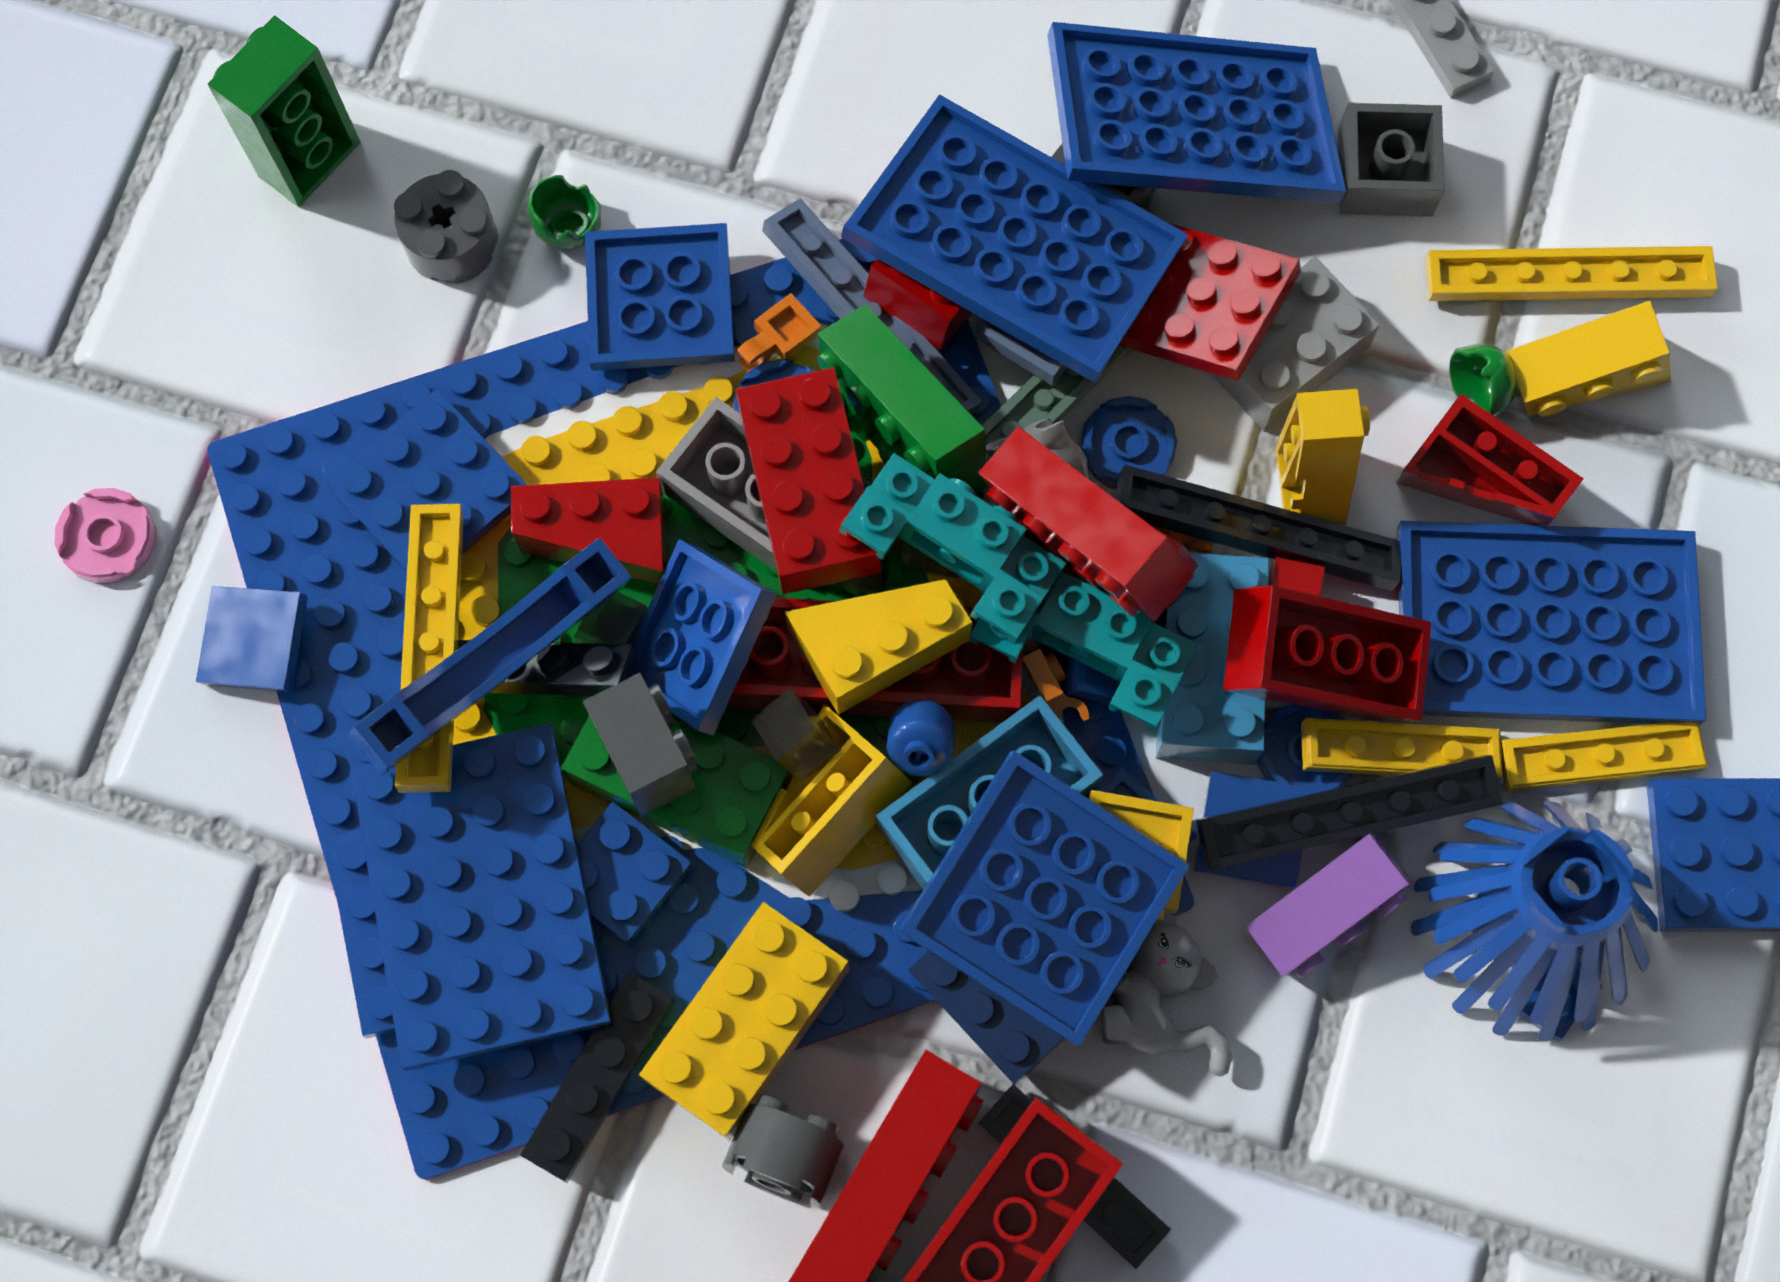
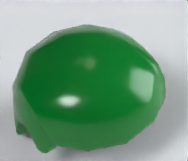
(563, 212)
(1484, 376)

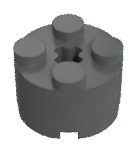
(446, 227)
(784, 1151)

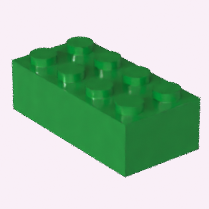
(285, 110)
(900, 401)
(720, 815)

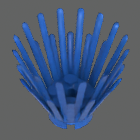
(1538, 916)

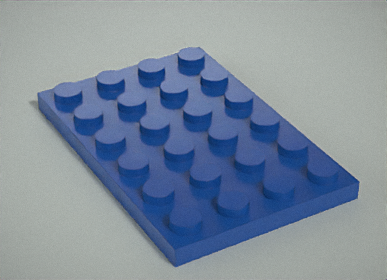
(1193, 114)
(1014, 237)
(1556, 621)
(481, 902)

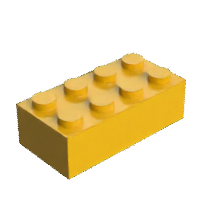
(745, 1020)

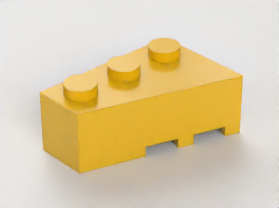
(1592, 361)
(1321, 453)
(877, 638)
(829, 811)

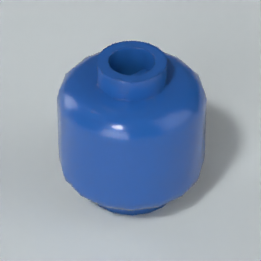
(920, 737)

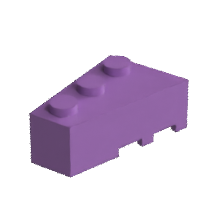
(1330, 907)

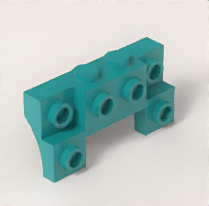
(960, 533)
(1103, 636)

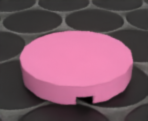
(105, 535)

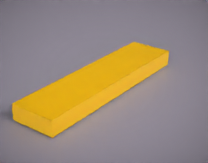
(1392, 747)
(1602, 755)

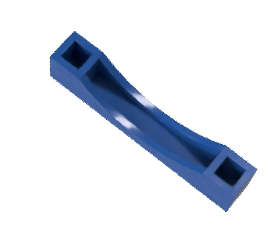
(490, 657)

